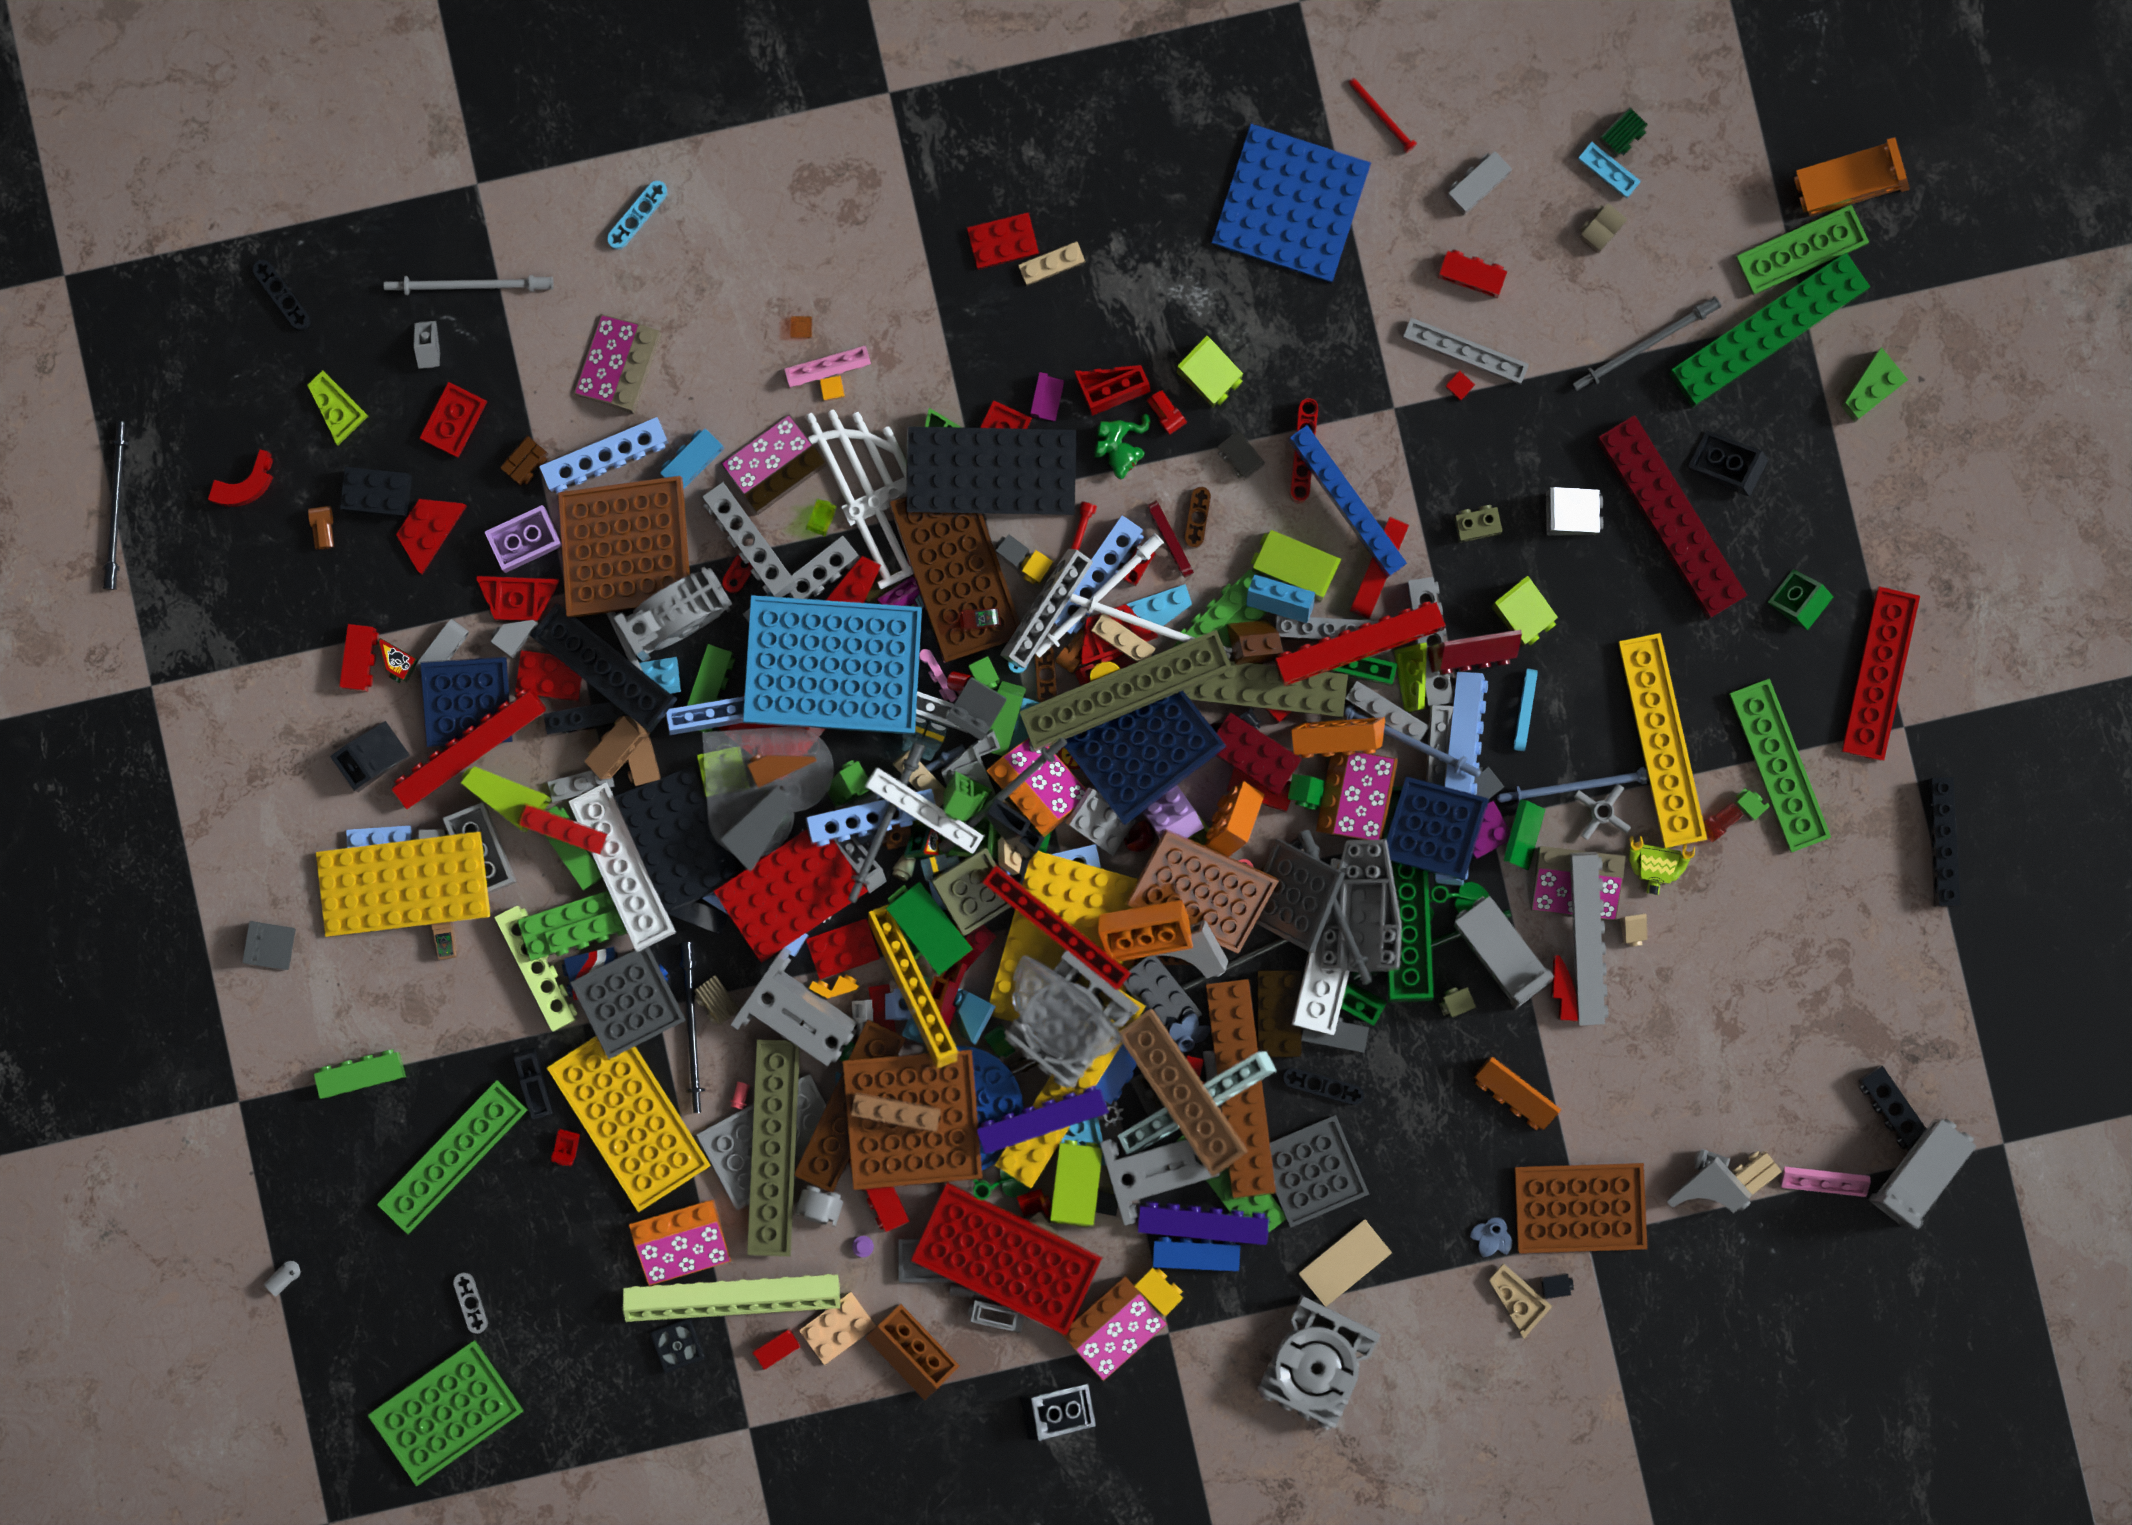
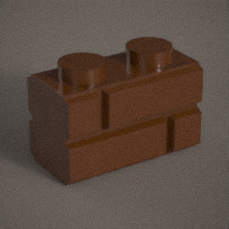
(524, 461)

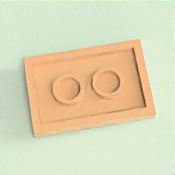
(837, 1328)

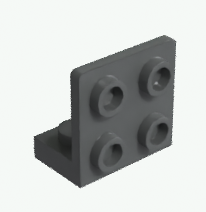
(976, 708)
(269, 945)

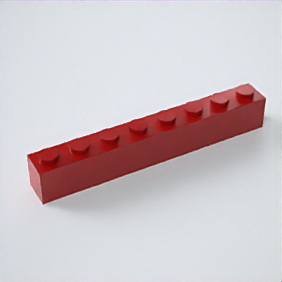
(1360, 643)
(468, 748)
(1057, 927)

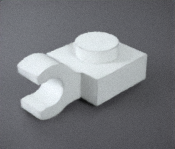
(861, 1012)

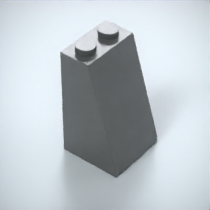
(756, 827)

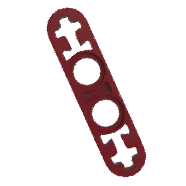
(1170, 539)

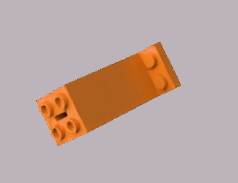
(1851, 178)

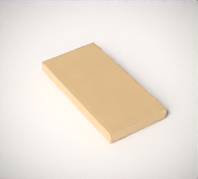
(1345, 1263)

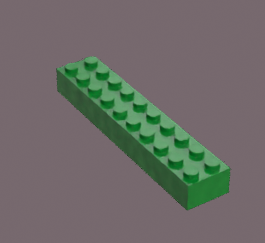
(1769, 330)
(1414, 977)

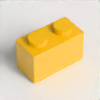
(1159, 1291)

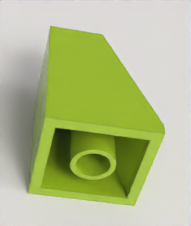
(1210, 372)
(1525, 610)

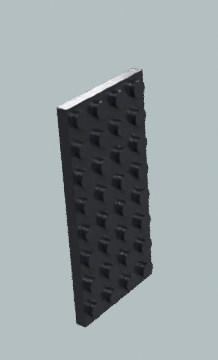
(990, 470)

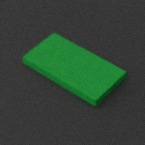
(929, 928)

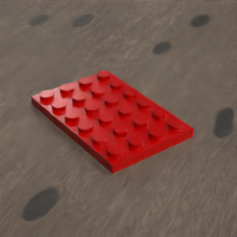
(788, 893)

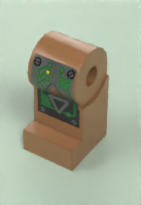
(445, 940)

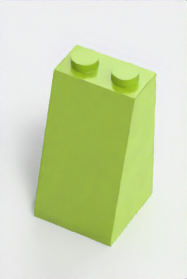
(1295, 563)
(503, 794)
(1076, 1184)

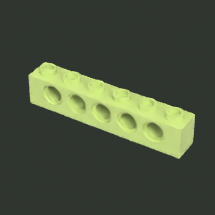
(555, 1020)

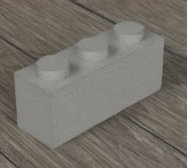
(1478, 182)

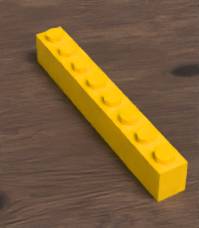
(913, 987)

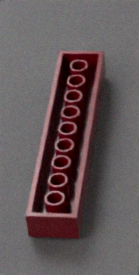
(1671, 517)

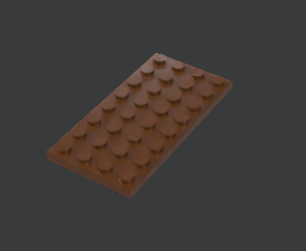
(956, 573)

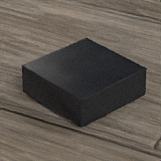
(1106, 1203)

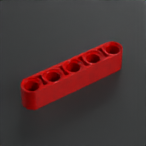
(1297, 481)
(1374, 577)

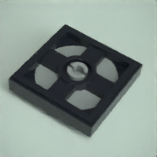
(677, 1345)

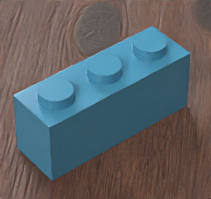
(693, 458)
(1280, 598)

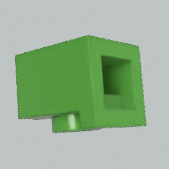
(1750, 804)

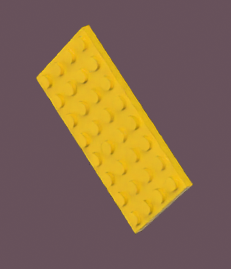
(403, 884)
(629, 1121)

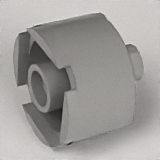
(819, 1206)

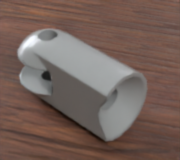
(282, 1277)

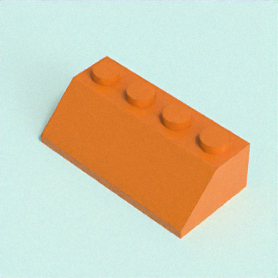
(1338, 736)
(1146, 931)
(1516, 1093)

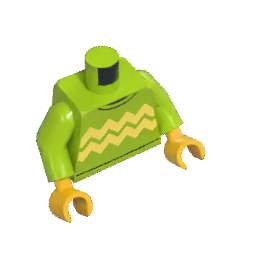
(1657, 864)

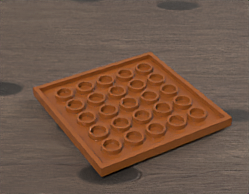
(622, 544)
(906, 1155)

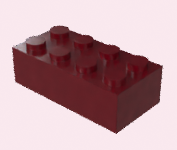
(1256, 754)

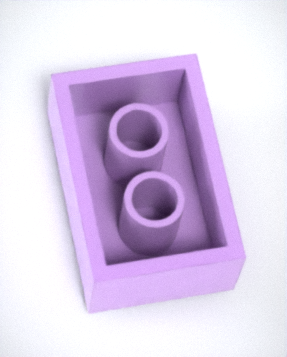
(523, 539)
(1174, 814)

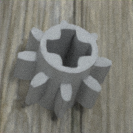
(1112, 1119)

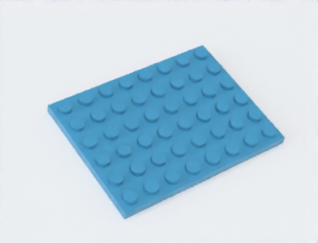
(832, 665)

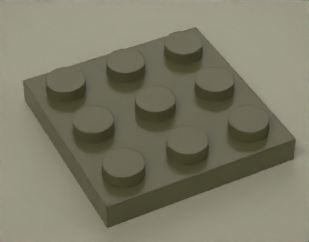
(966, 896)

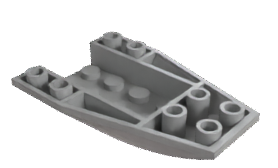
(1369, 908)

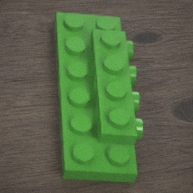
(1227, 610)
(571, 926)

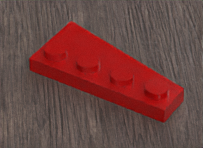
(857, 582)

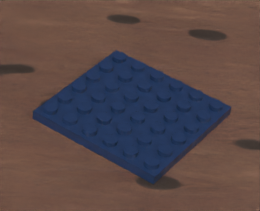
(1145, 753)

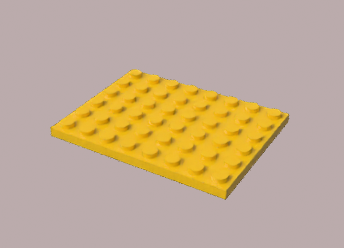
(1078, 896)

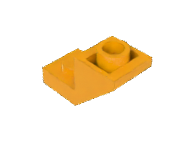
(842, 986)

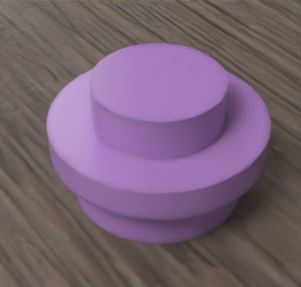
(863, 1246)

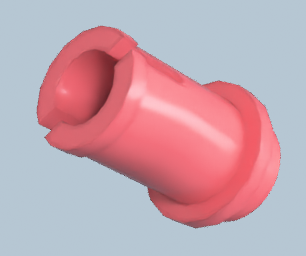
(740, 1096)

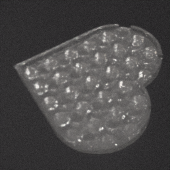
(731, 785)

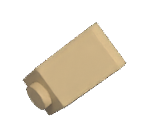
(1634, 929)

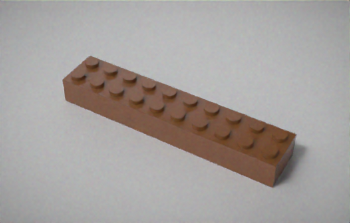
(1232, 1043)

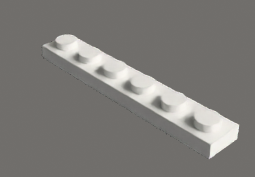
(923, 810)

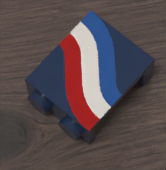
(585, 963)

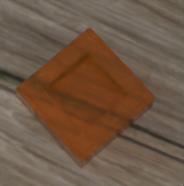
(801, 327)

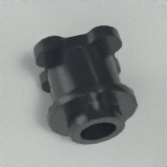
(1250, 718)

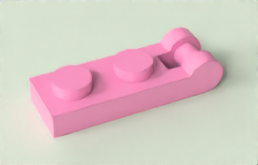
(937, 675)

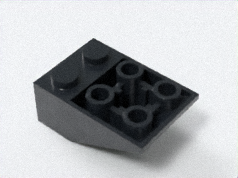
(370, 756)

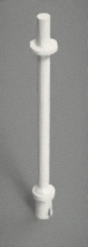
(1142, 554)
(1093, 605)

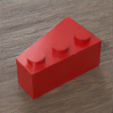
(1112, 386)

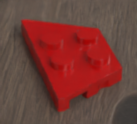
(427, 529)
(517, 597)
(1097, 648)

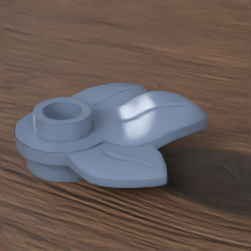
(1188, 1032)
(1492, 1240)

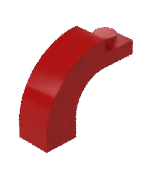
(246, 491)

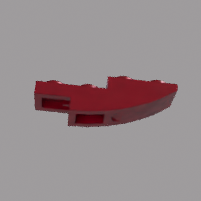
(945, 989)

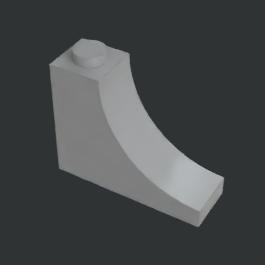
(1205, 952)
(1714, 1183)

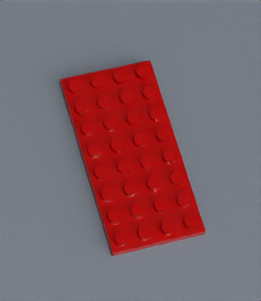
(1006, 1258)

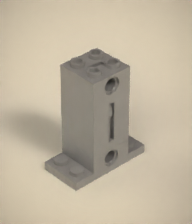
(1502, 951)
(798, 1013)
(1152, 1172)
(1923, 1173)

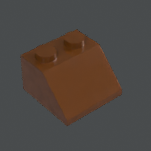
(1254, 642)

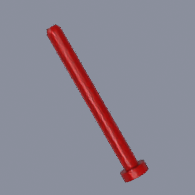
(1409, 145)

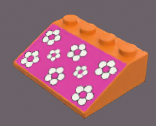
(1046, 795)
(680, 1242)

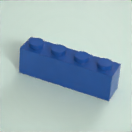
(1117, 1074)
(1196, 1255)

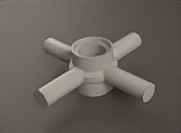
(1608, 805)

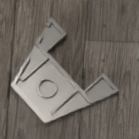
(971, 764)

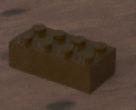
(1275, 1012)

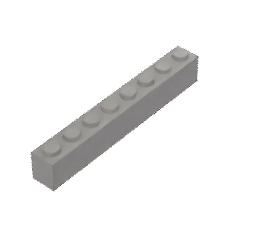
(1587, 937)

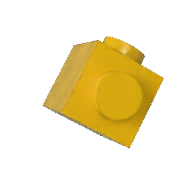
(1036, 567)

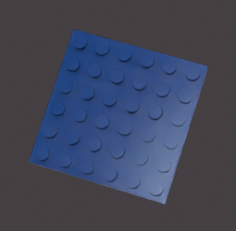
(1291, 203)

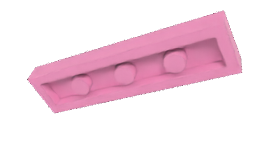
(827, 366)
(1825, 1181)

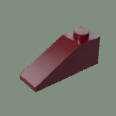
(979, 940)

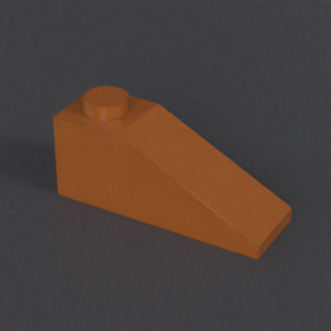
(772, 767)

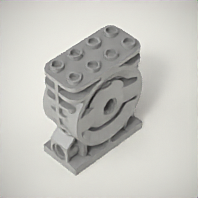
(674, 613)
(1119, 1010)
(1277, 1381)

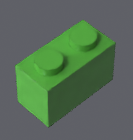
(984, 672)

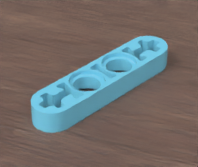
(634, 213)
(1525, 710)

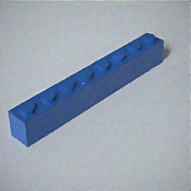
(1347, 501)

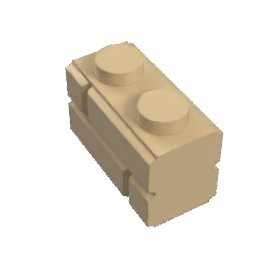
(1757, 1172)

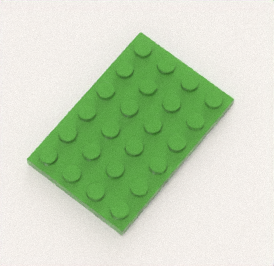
(445, 1413)

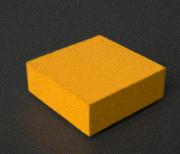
(832, 388)

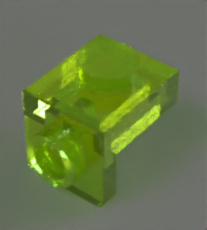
(821, 517)

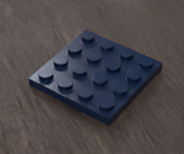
(461, 694)
(1435, 828)

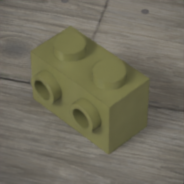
(1477, 524)
(1456, 1002)

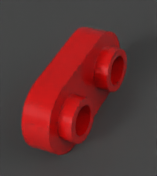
(738, 573)

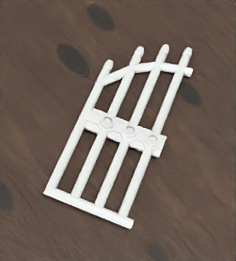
(874, 501)

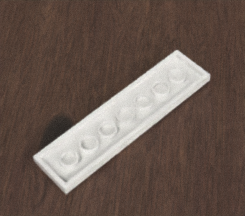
(623, 869)
(1320, 992)

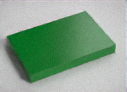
(1524, 834)

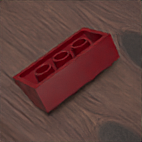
(1474, 651)

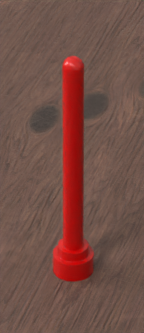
(1086, 512)

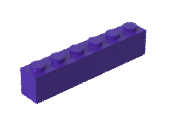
(1042, 1120)
(1203, 1224)

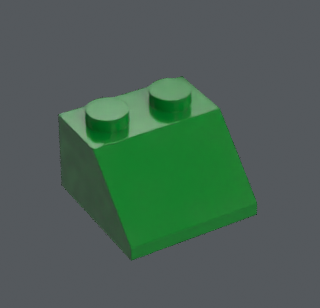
(1801, 599)

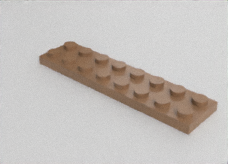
(1182, 1093)

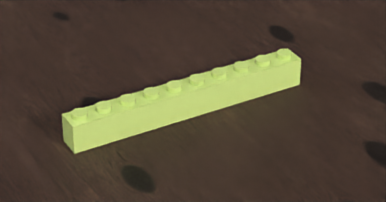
(731, 1298)

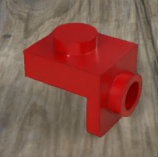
(565, 1147)
(1034, 1202)

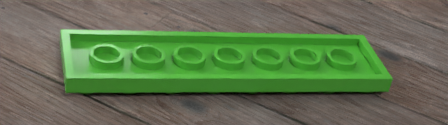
(1780, 765)
(452, 1157)

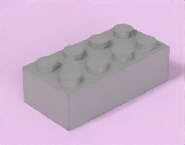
(478, 819)

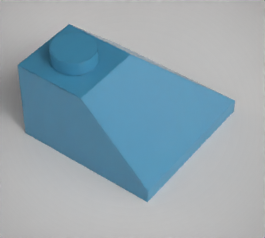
(972, 1015)

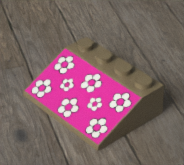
(618, 363)
(1553, 882)

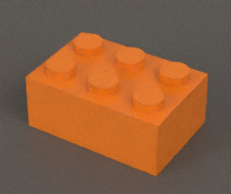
(1234, 819)

